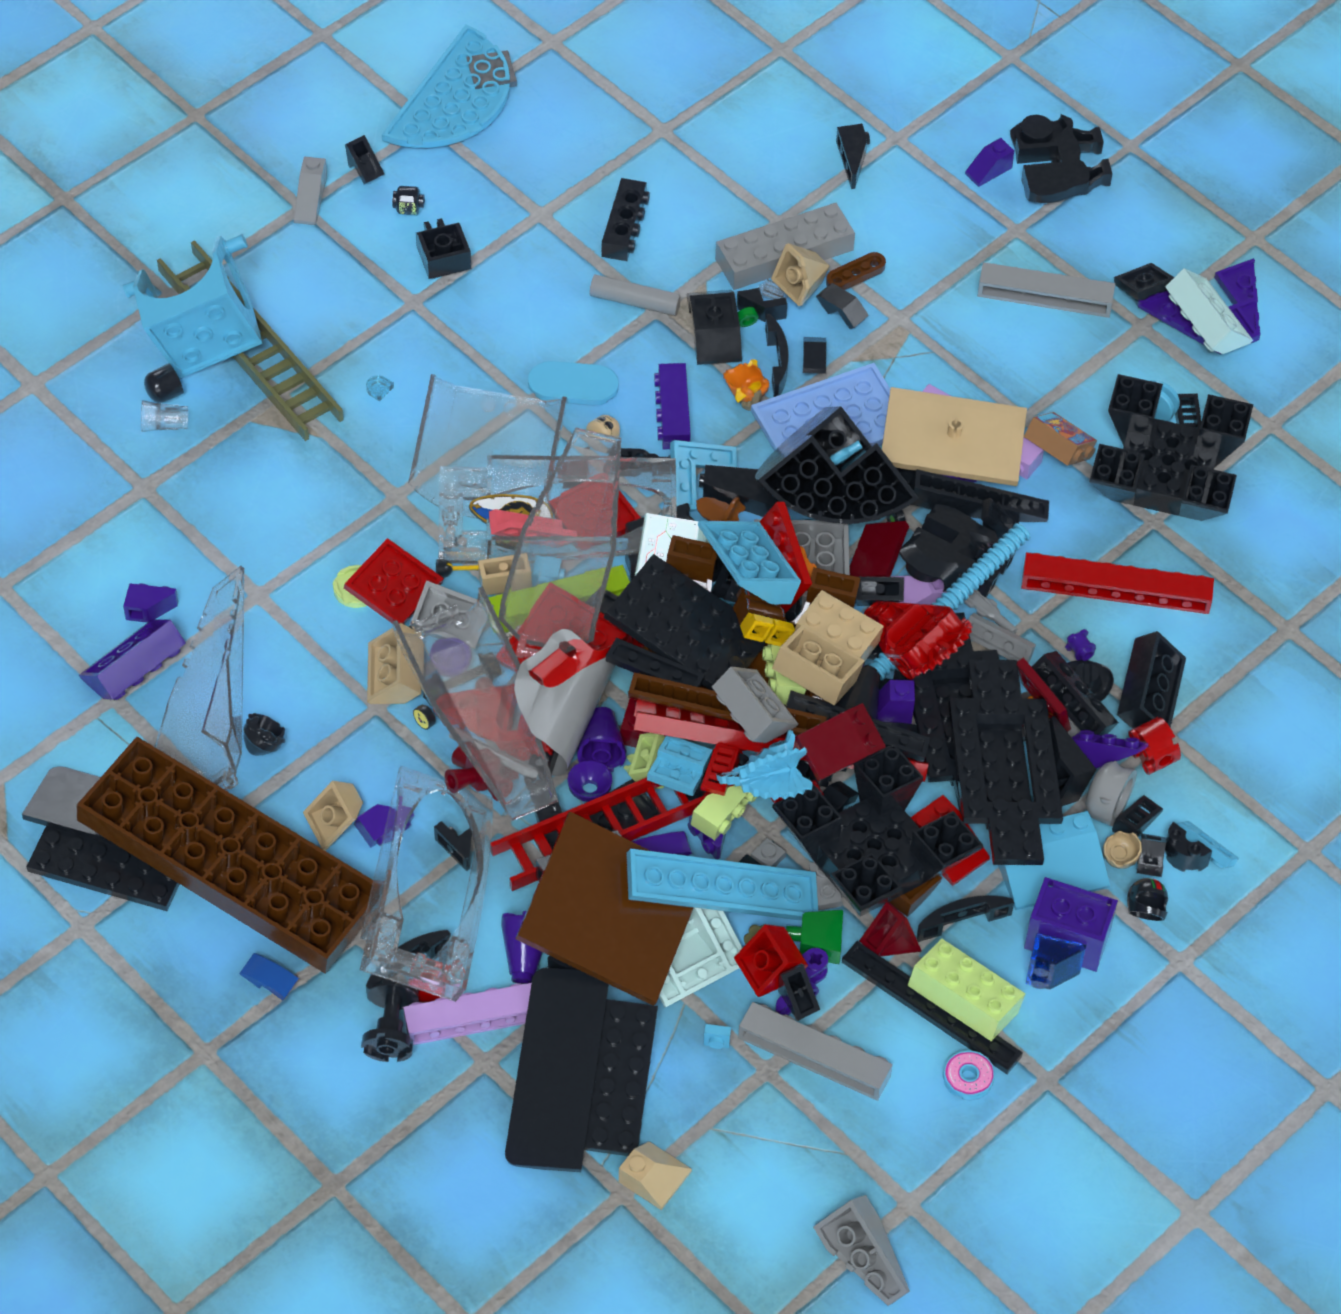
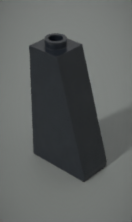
(731, 482)

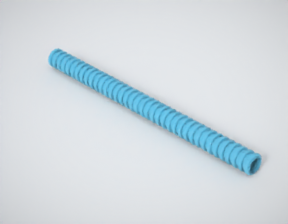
(971, 580)

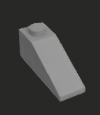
(310, 190)

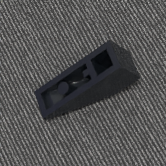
(852, 146)

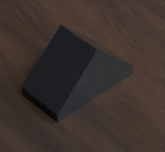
(797, 992)

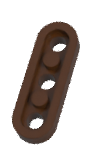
(862, 267)

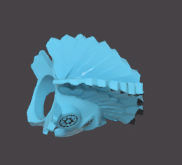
(771, 772)

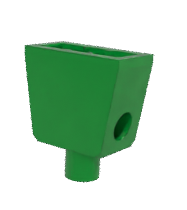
(820, 931)

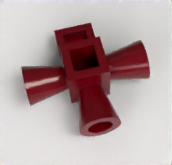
(460, 778)

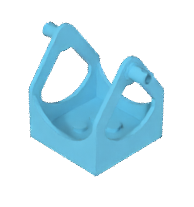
(202, 322)

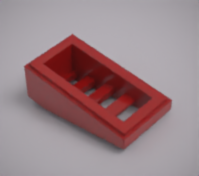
(722, 755)

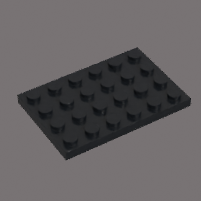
(682, 621)

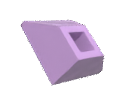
(921, 592)

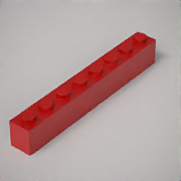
(1117, 583)

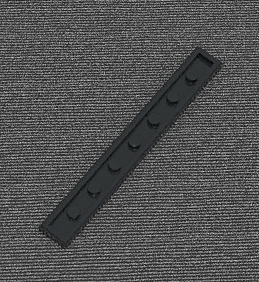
(895, 983)

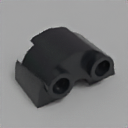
(1183, 853)

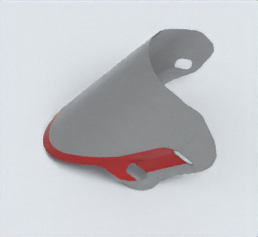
(569, 693)

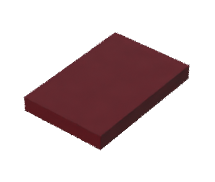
(878, 549)
(1040, 690)

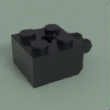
(443, 249)

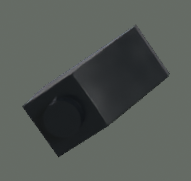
(880, 589)

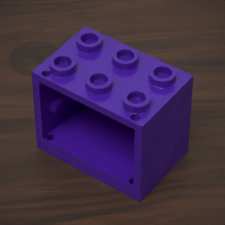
(1073, 916)

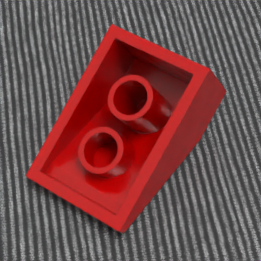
(935, 810)

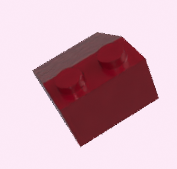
(840, 742)

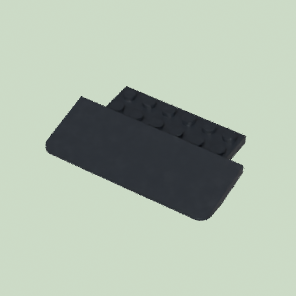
(82, 856)
(578, 1073)

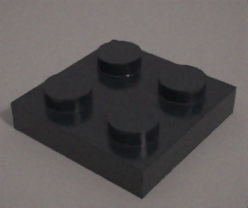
(1143, 281)

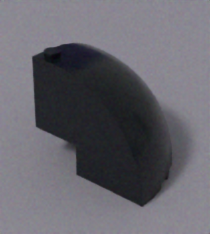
(846, 493)

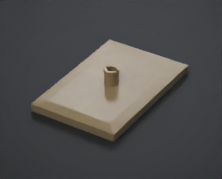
(954, 436)

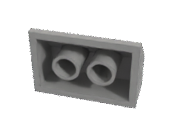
(753, 704)

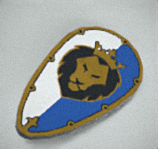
(507, 502)

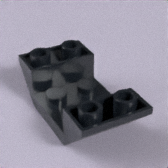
(715, 326)

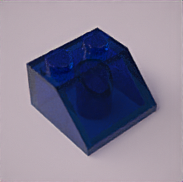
(1054, 961)

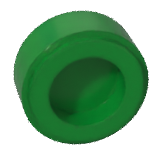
(747, 316)

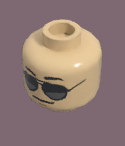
(604, 424)

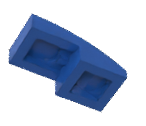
(270, 975)

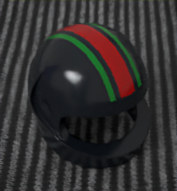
(1148, 900)

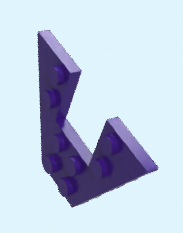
(1239, 286)

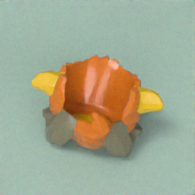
(747, 383)

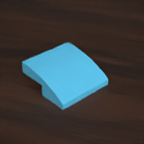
(679, 765)

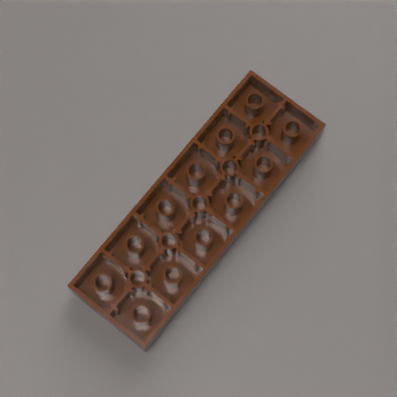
(228, 853)

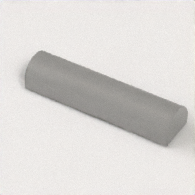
(635, 295)

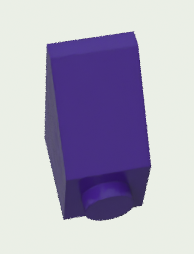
(991, 162)

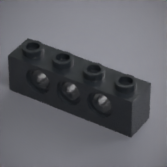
(624, 219)
(1073, 693)

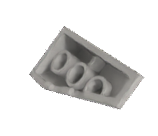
(861, 1242)

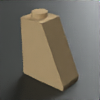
(799, 272)

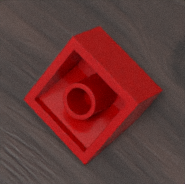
(767, 956)

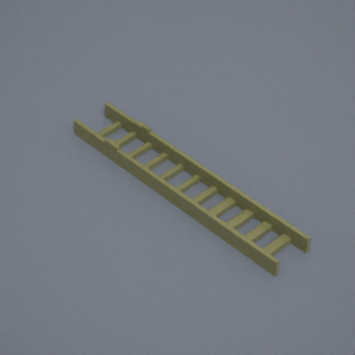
(261, 378)

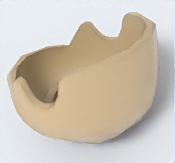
(1122, 849)

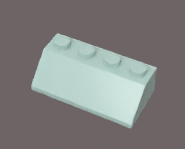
(1207, 312)

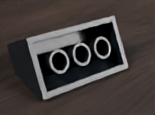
(1151, 681)

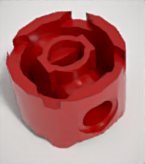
(1160, 747)

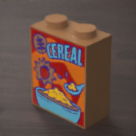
(1060, 438)

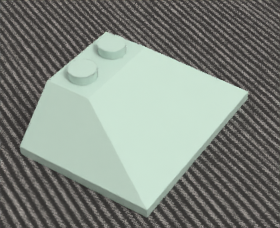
(702, 955)

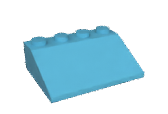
(752, 559)
(1070, 857)

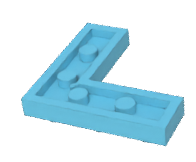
(692, 456)

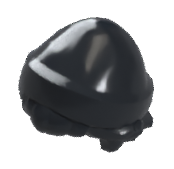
(262, 734)

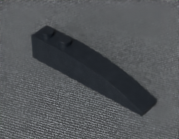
(968, 497)

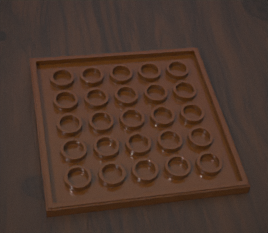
(591, 924)

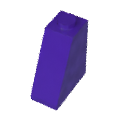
(896, 701)

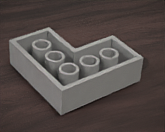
(824, 544)

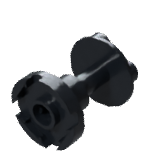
(388, 1039)

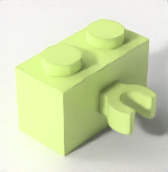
(644, 756)

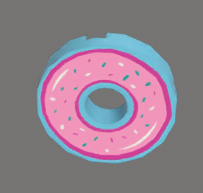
(973, 1062)

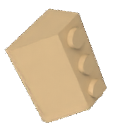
(389, 672)

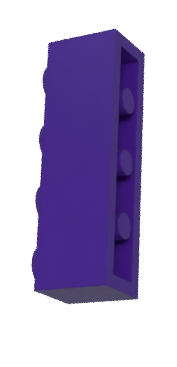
(673, 403)

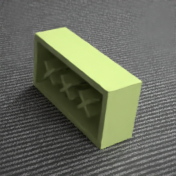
(966, 989)

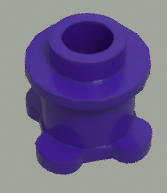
(1081, 645)

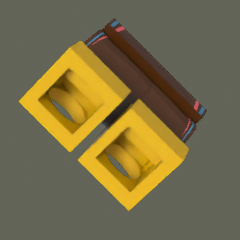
(763, 618)

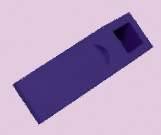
(1107, 747)

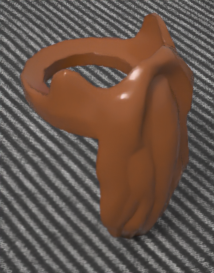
(717, 510)

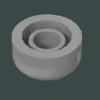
(1110, 792)

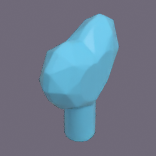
(843, 454)

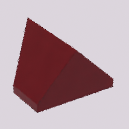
(890, 933)

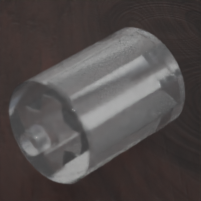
(771, 291)

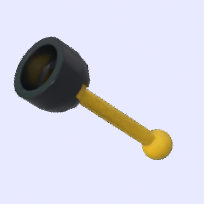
(444, 567)

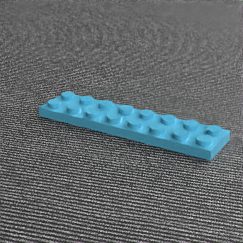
(720, 885)

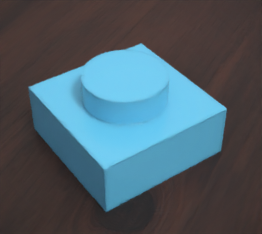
(717, 1036)

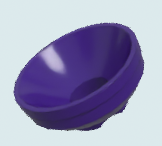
(589, 772)

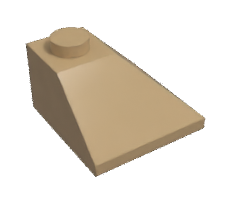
(333, 812)
(653, 1174)

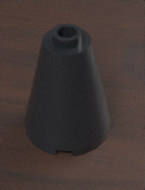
(863, 691)

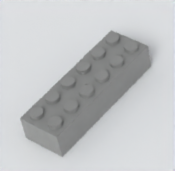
(755, 253)

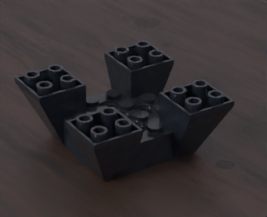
(1166, 462)
(875, 846)

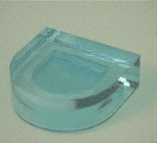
(379, 386)

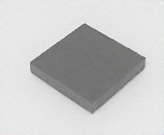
(495, 63)

